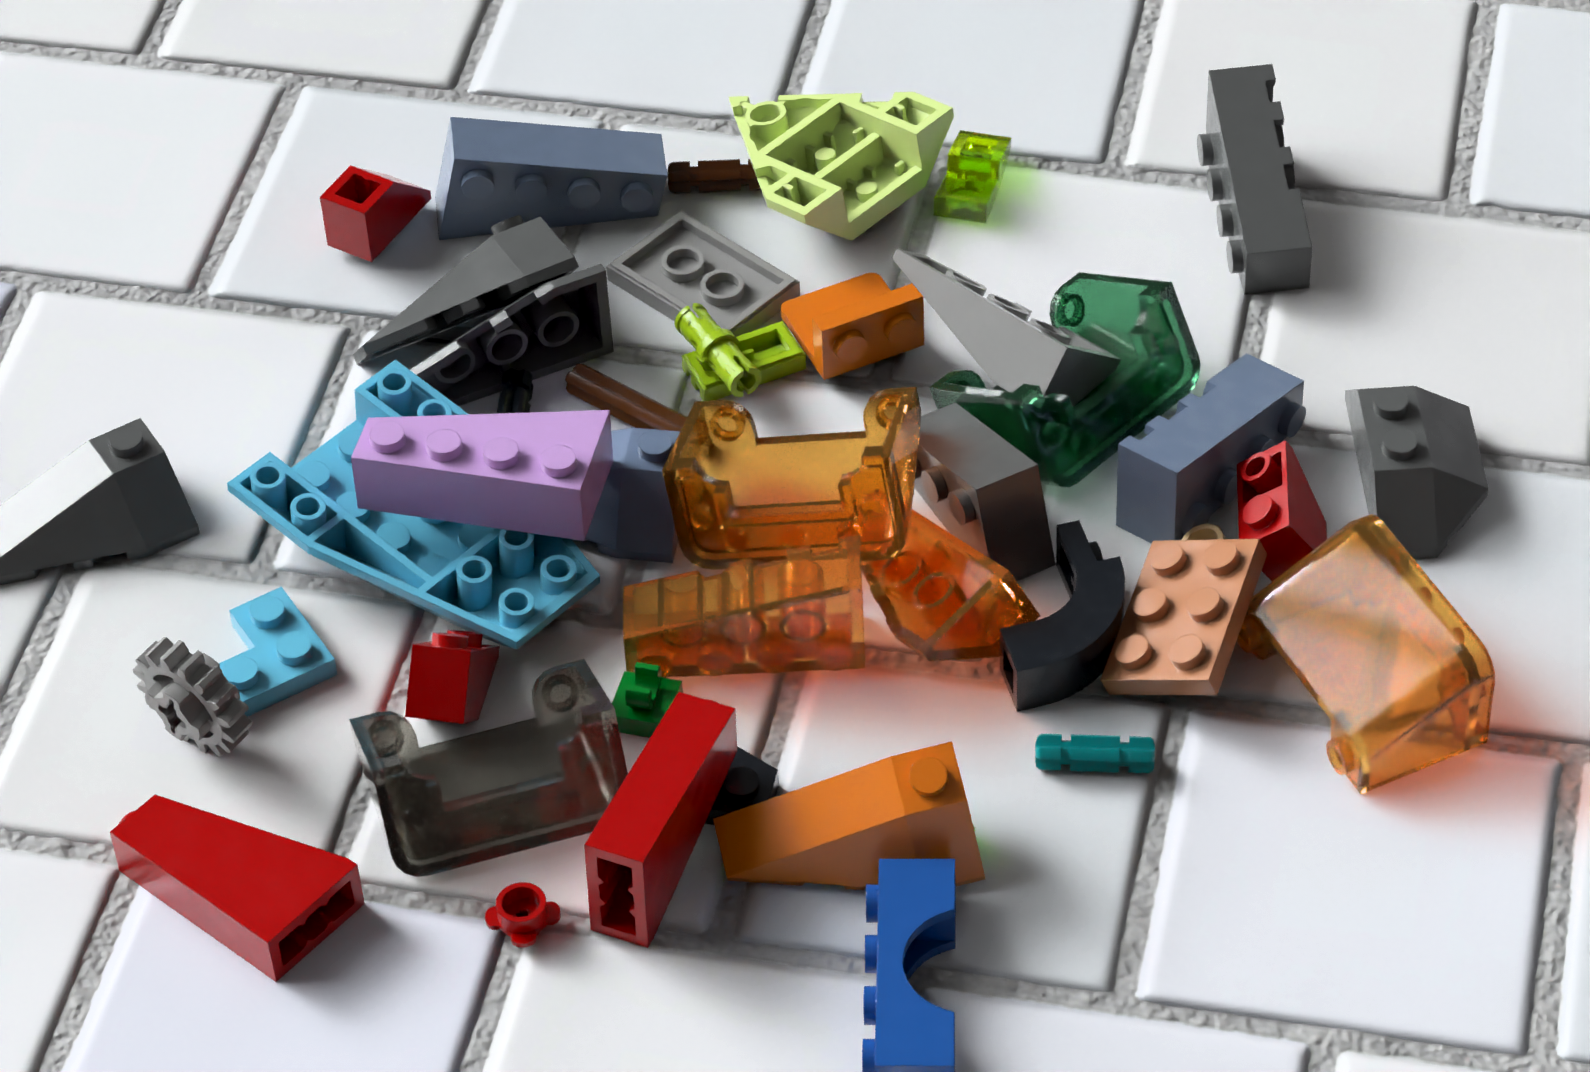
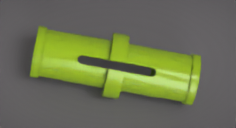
(718, 350)

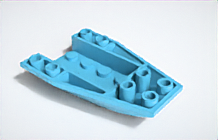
(464, 573)

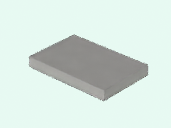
(695, 264)

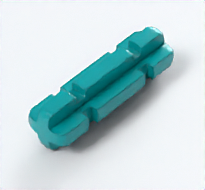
(1095, 753)

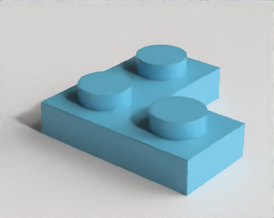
(282, 652)

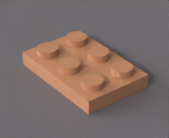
(1184, 617)

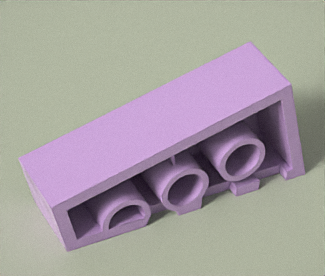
(488, 469)

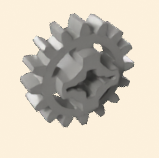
(192, 696)

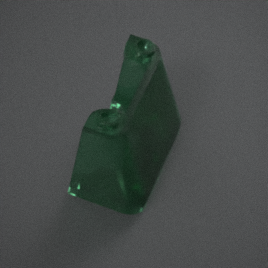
(1157, 369)

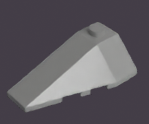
(1003, 338)

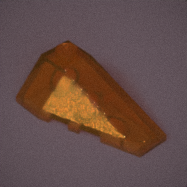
(946, 595)

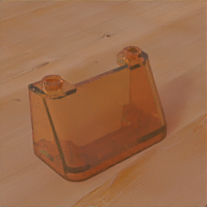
(775, 494)
(1376, 654)

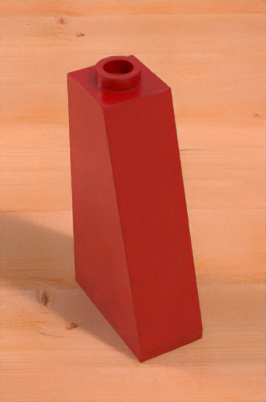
(657, 818)
(237, 882)

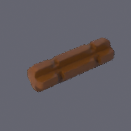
(711, 176)

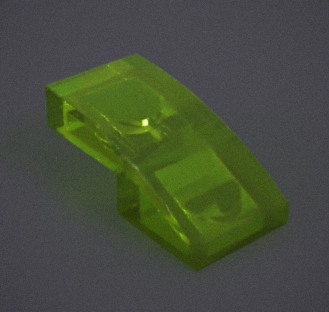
(972, 176)

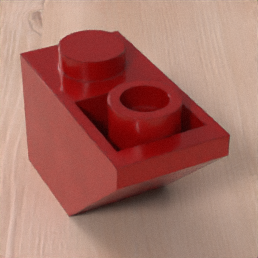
(368, 210)
(1278, 508)
(450, 677)

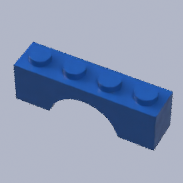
(915, 922)

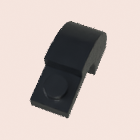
(1070, 648)

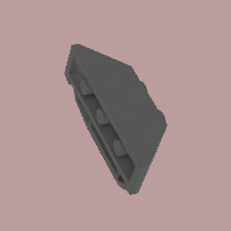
(1417, 463)

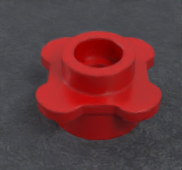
(522, 900)

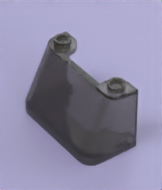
(496, 786)

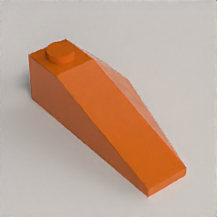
(845, 824)

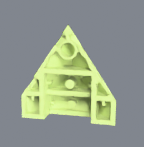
(841, 158)

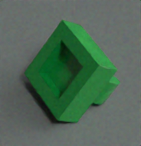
(643, 699)

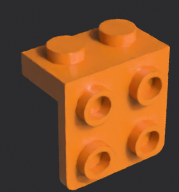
(855, 323)

